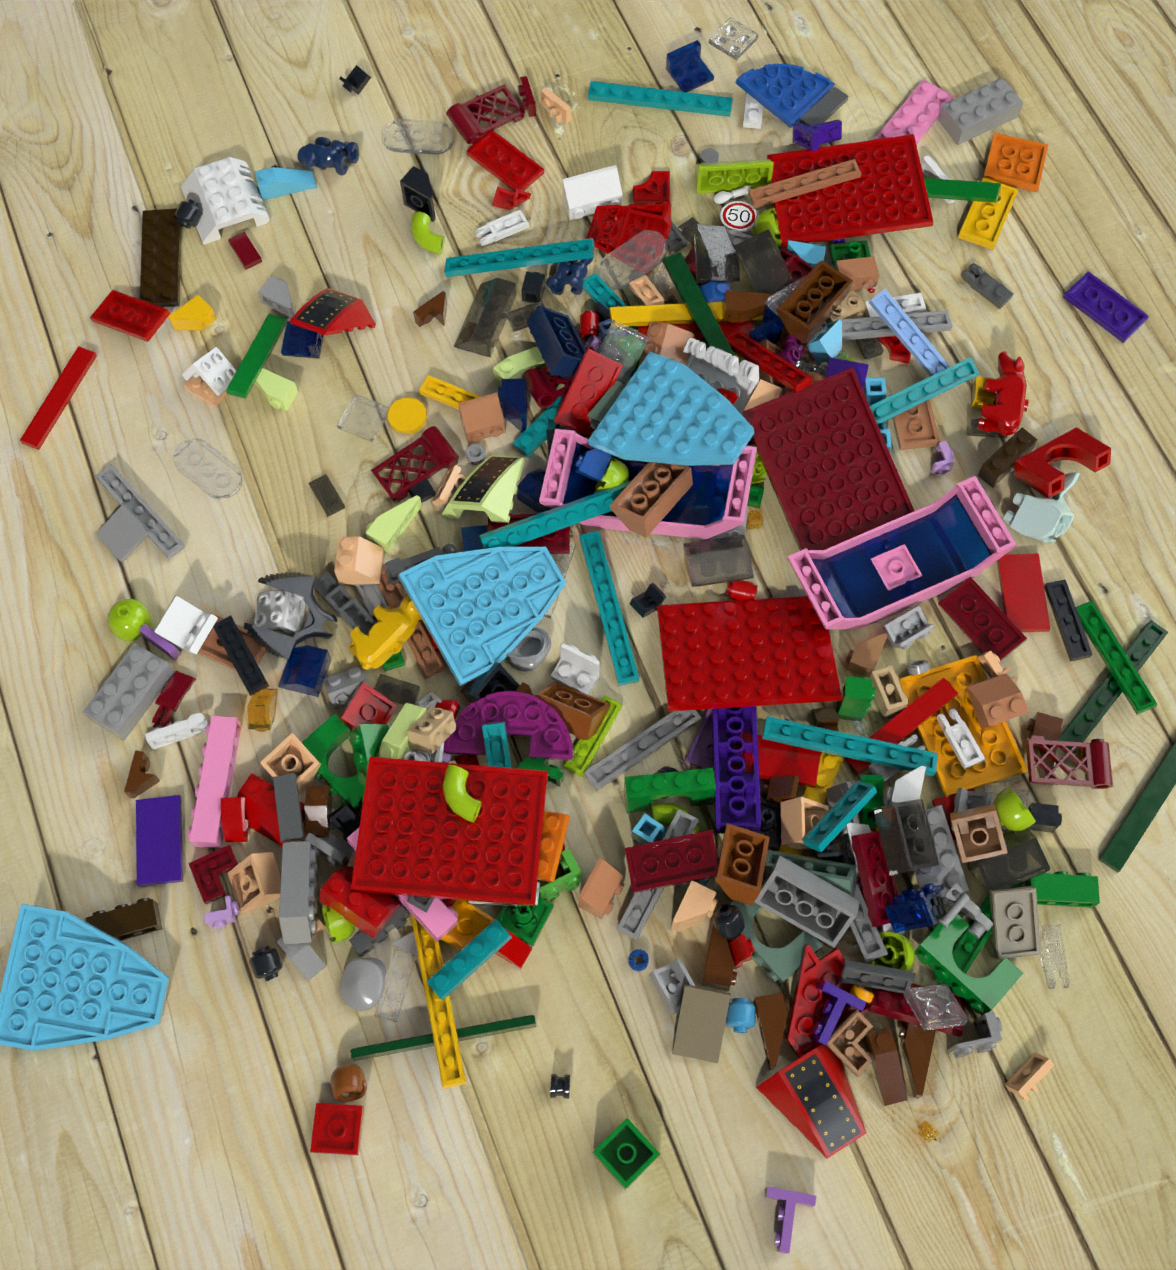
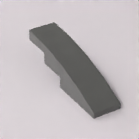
(343, 604)

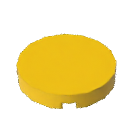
(407, 415)

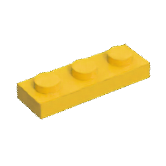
(445, 392)

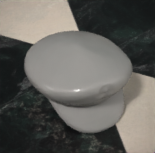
(530, 650)
(362, 983)

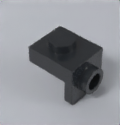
(356, 80)
(648, 601)
(345, 819)
(833, 852)

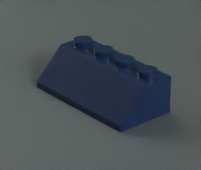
(556, 340)

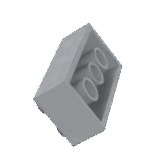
(980, 111)
(129, 691)
(949, 868)
(298, 892)
(807, 901)

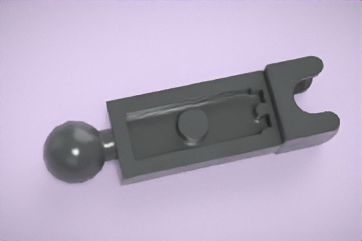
(398, 566)
(364, 943)

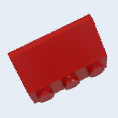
(261, 808)
(362, 909)

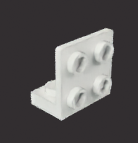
(213, 370)
(280, 610)
(185, 625)
(576, 669)

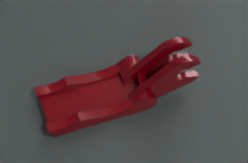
(171, 698)

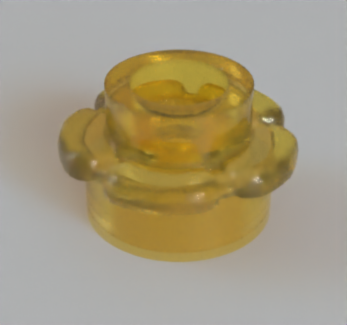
(757, 516)
(928, 1132)

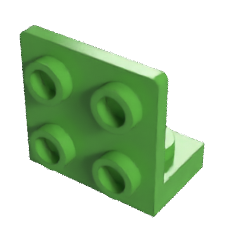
(568, 882)

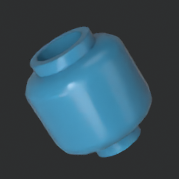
(741, 1015)

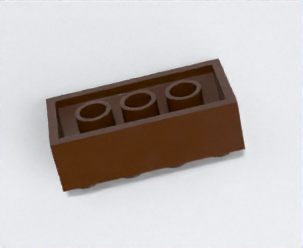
(814, 301)

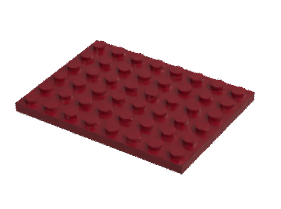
(828, 462)

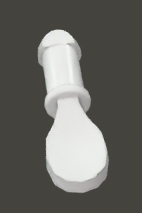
(723, 197)

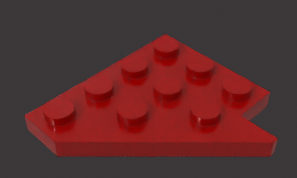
(809, 1001)

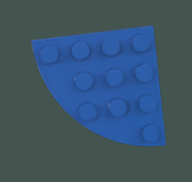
(785, 89)

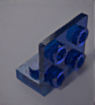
(687, 67)
(770, 328)
(301, 342)
(913, 908)

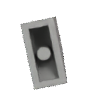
(277, 296)
(303, 957)

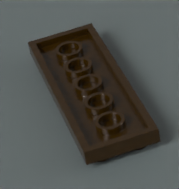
(160, 258)

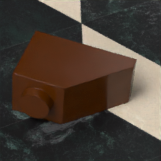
(780, 789)
(317, 810)

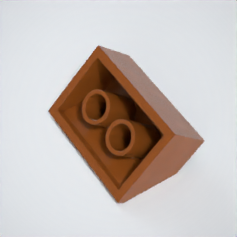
(578, 710)
(742, 863)

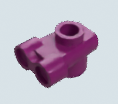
(792, 351)

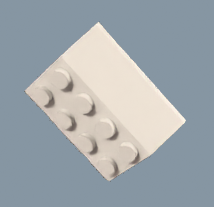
(224, 196)
(723, 371)

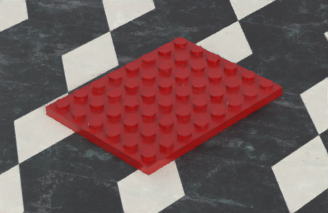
(882, 200)
(746, 654)
(423, 849)

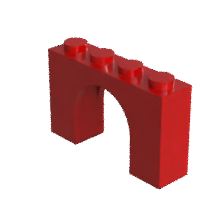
(1074, 445)

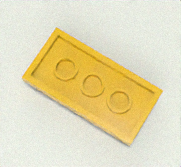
(987, 219)

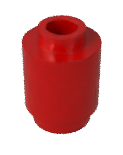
(589, 324)
(742, 590)

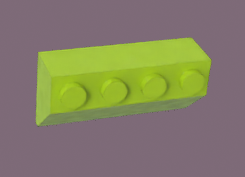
(732, 175)

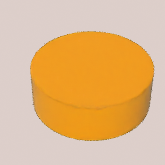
(861, 993)

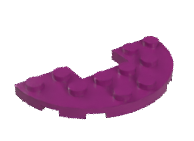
(522, 717)

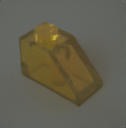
(262, 709)

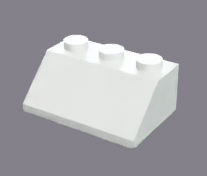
(590, 190)

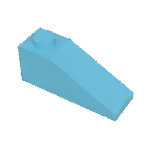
(282, 181)

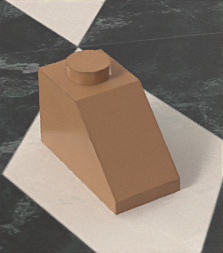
(866, 655)

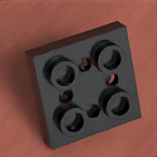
(771, 816)

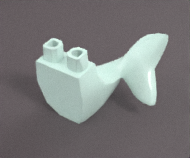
(1042, 517)

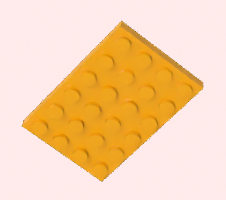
(995, 741)

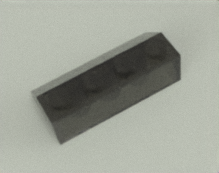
(486, 317)

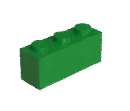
(856, 698)
(1066, 889)

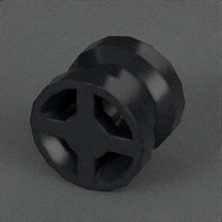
(560, 1086)

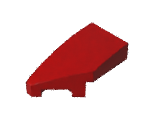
(508, 200)

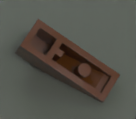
(743, 306)
(1050, 728)
(719, 964)
(771, 1018)
(917, 1051)
(886, 1065)

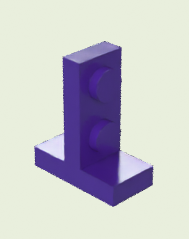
(816, 134)
(832, 1010)

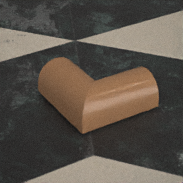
(845, 1042)

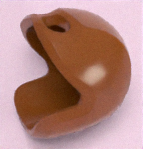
(348, 1079)

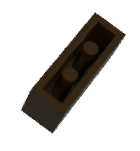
(1004, 458)
(128, 920)

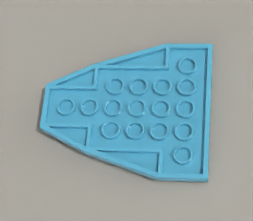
(672, 419)
(482, 602)
(74, 984)

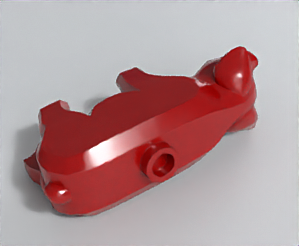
(1010, 396)

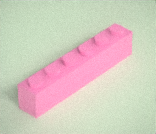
(215, 781)
(437, 920)

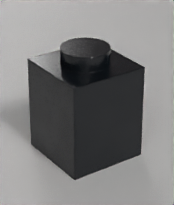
(533, 287)
(1046, 817)

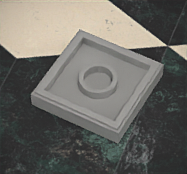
(122, 533)

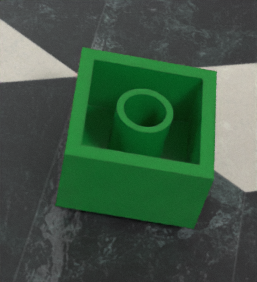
(626, 1154)

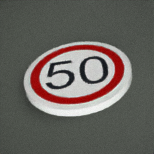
(738, 216)

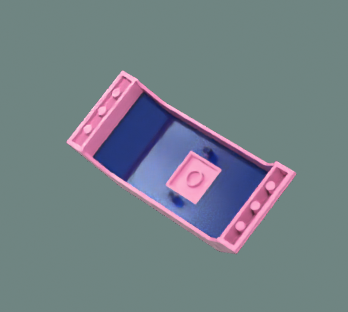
(707, 509)
(904, 559)

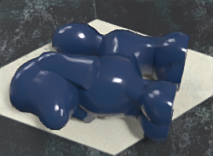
(329, 154)
(569, 273)

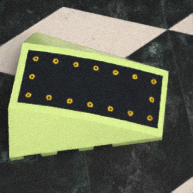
(488, 489)

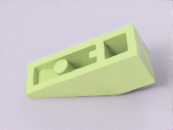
(515, 365)
(276, 389)
(391, 524)
(396, 741)

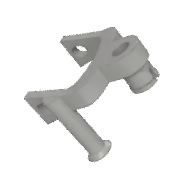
(968, 909)

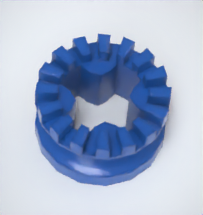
(636, 953)

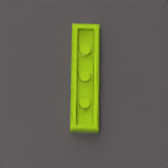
(586, 749)

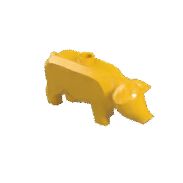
(386, 635)

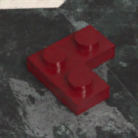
(207, 872)

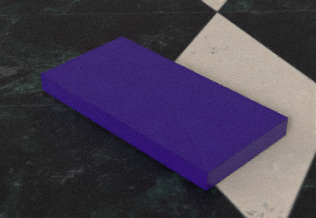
(1106, 307)
(159, 841)

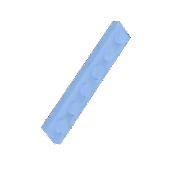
(908, 333)

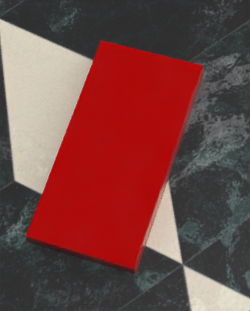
(505, 161)
(130, 315)
(589, 384)
(1024, 592)
(782, 760)

